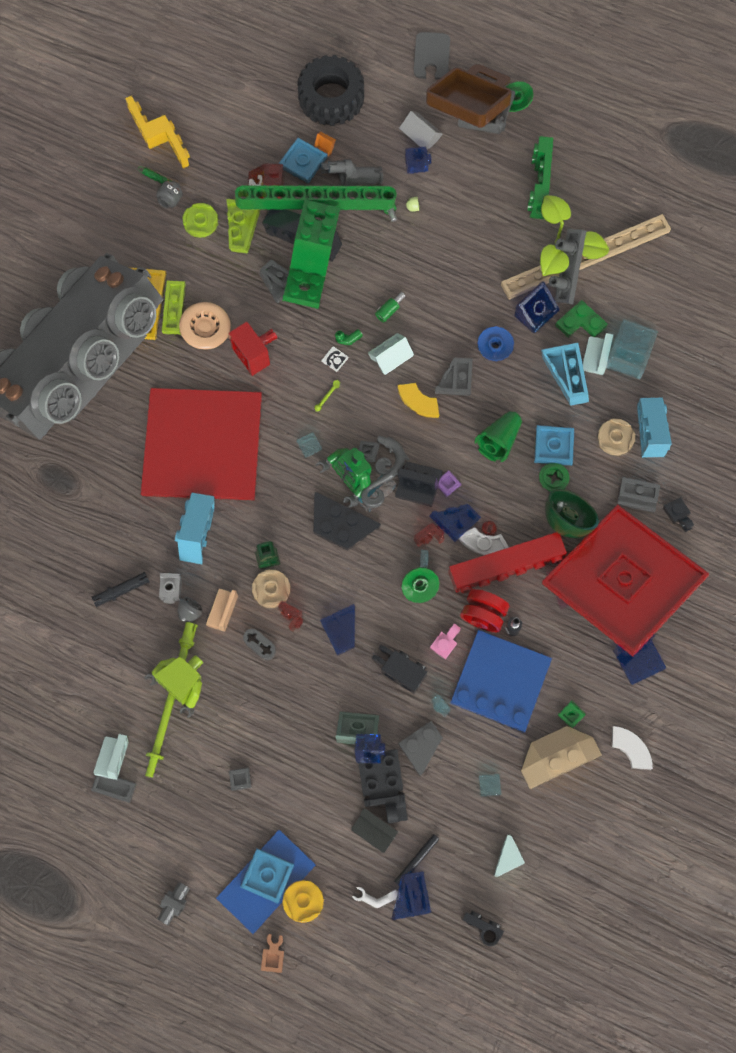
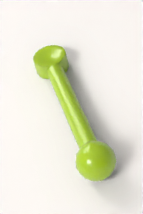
(336, 384)

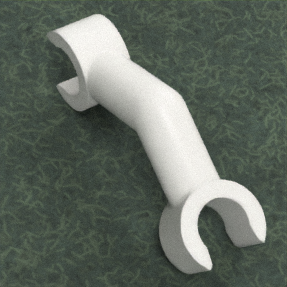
(376, 902)

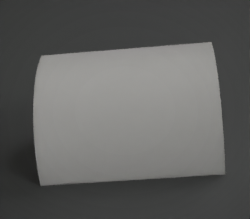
(420, 130)

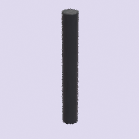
(418, 857)

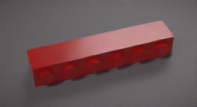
(507, 562)

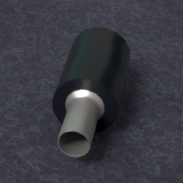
(513, 626)

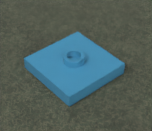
(303, 160)
(554, 445)
(267, 875)

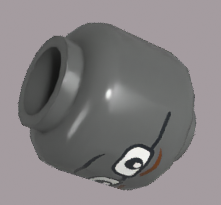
(169, 194)

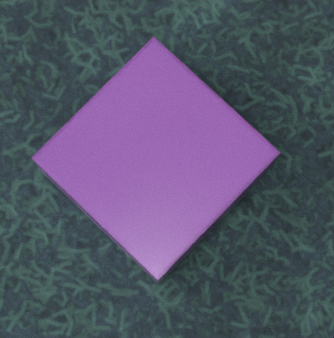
(448, 483)

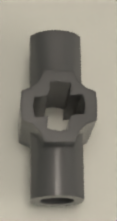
(173, 903)

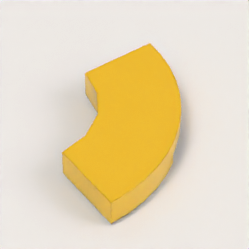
(417, 401)

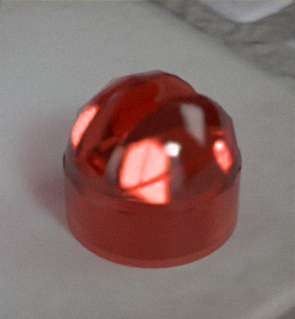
(485, 526)

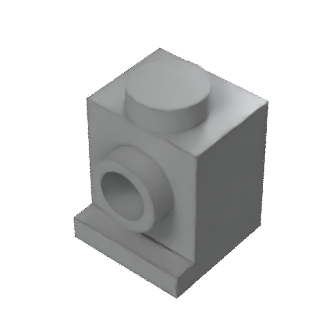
(174, 594)

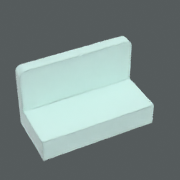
(391, 353)
(597, 354)
(111, 757)

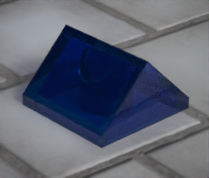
(536, 308)

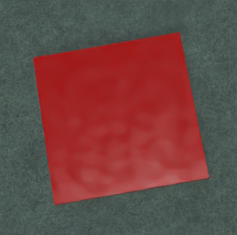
(202, 443)
(625, 579)

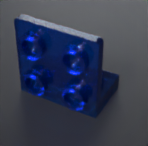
(641, 665)

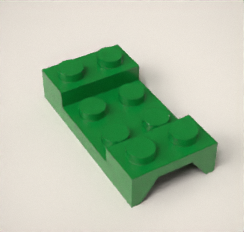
(542, 159)

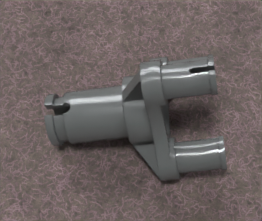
(351, 174)

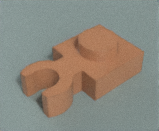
(273, 958)

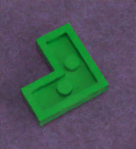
(581, 316)

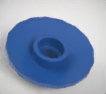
(496, 336)

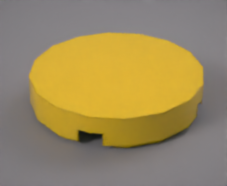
(303, 901)

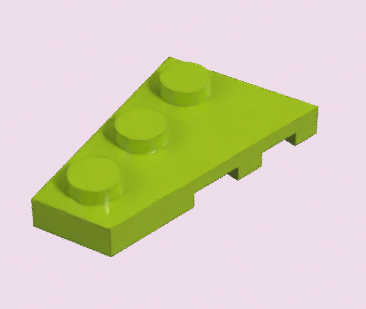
(241, 226)

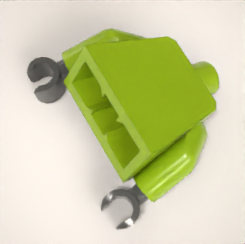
(179, 680)

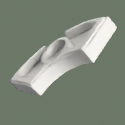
(481, 543)
(632, 747)

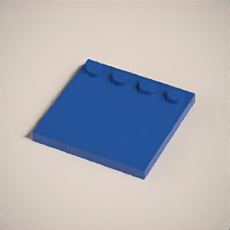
(501, 681)

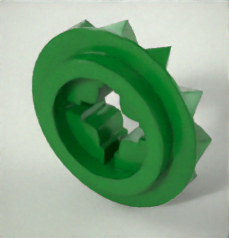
(549, 470)

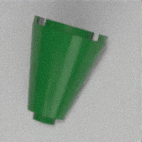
(498, 438)

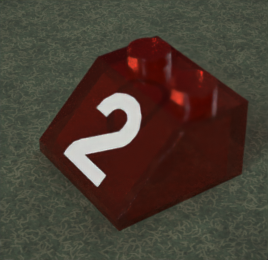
(267, 175)

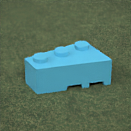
(568, 371)
(653, 427)
(195, 527)

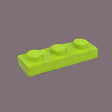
(173, 306)

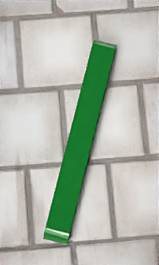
(324, 195)

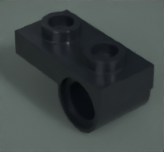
(474, 920)

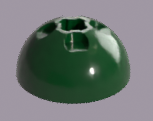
(570, 514)

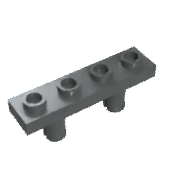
(567, 280)

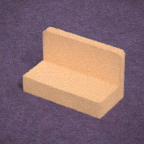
(222, 609)

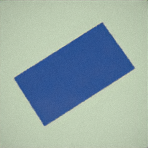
(251, 908)

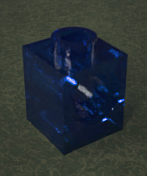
(412, 164)
(369, 748)

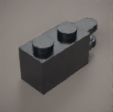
(401, 669)

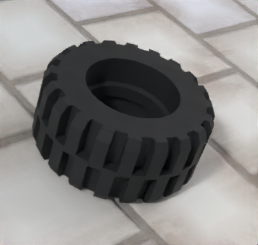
(327, 71)

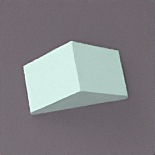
(509, 857)

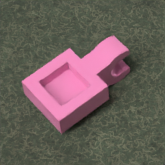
(445, 643)

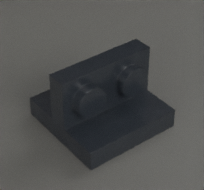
(418, 483)

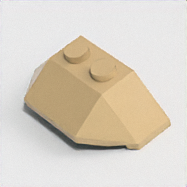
(557, 755)

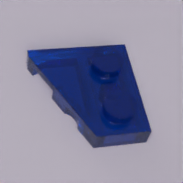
(456, 521)
(341, 629)
(411, 897)

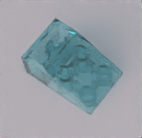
(631, 349)

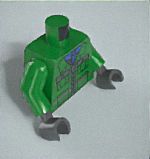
(352, 469)

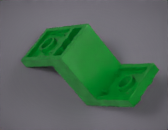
(311, 254)

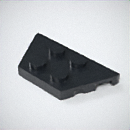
(339, 523)

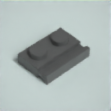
(638, 494)

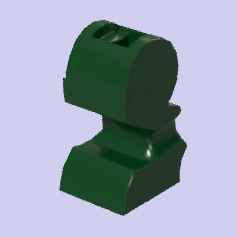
(267, 555)

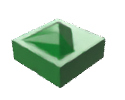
(571, 714)

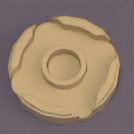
(616, 437)
(271, 588)

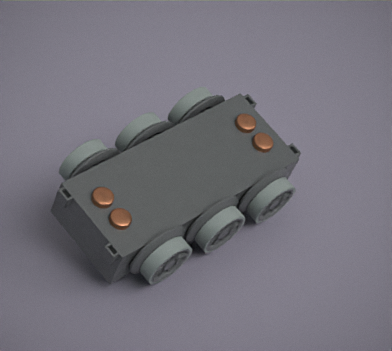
(76, 344)

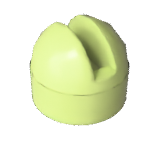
(412, 204)

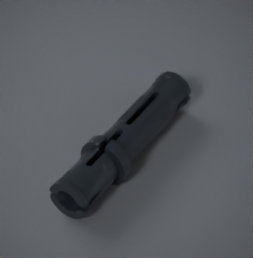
(120, 589)

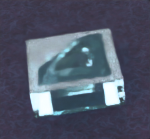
(440, 705)

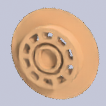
(204, 333)

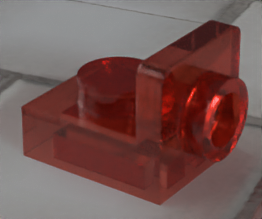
(426, 534)
(288, 612)

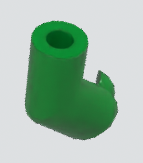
(345, 339)

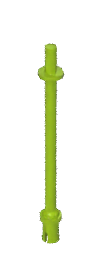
(186, 643)

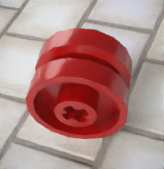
(485, 610)

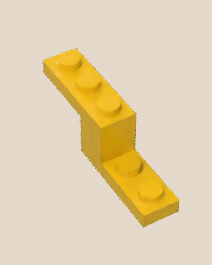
(158, 131)

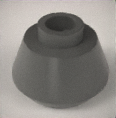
(189, 610)

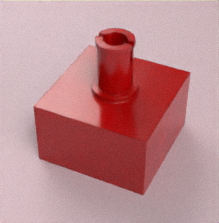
(251, 348)

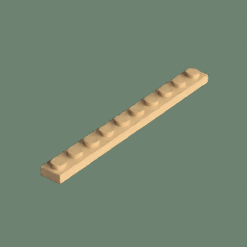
(616, 243)

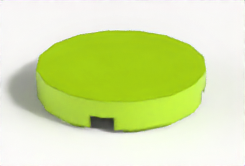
(200, 220)

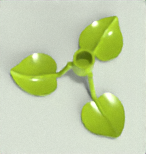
(554, 260)

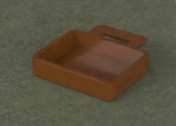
(469, 95)

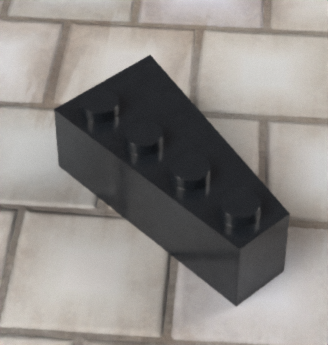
(284, 225)

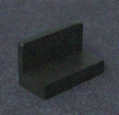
(374, 830)

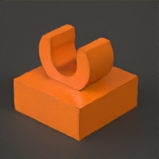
(324, 143)

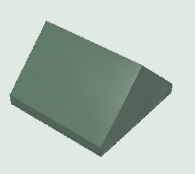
(355, 723)

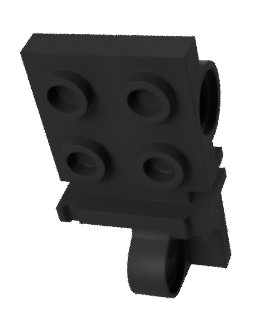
(382, 784)

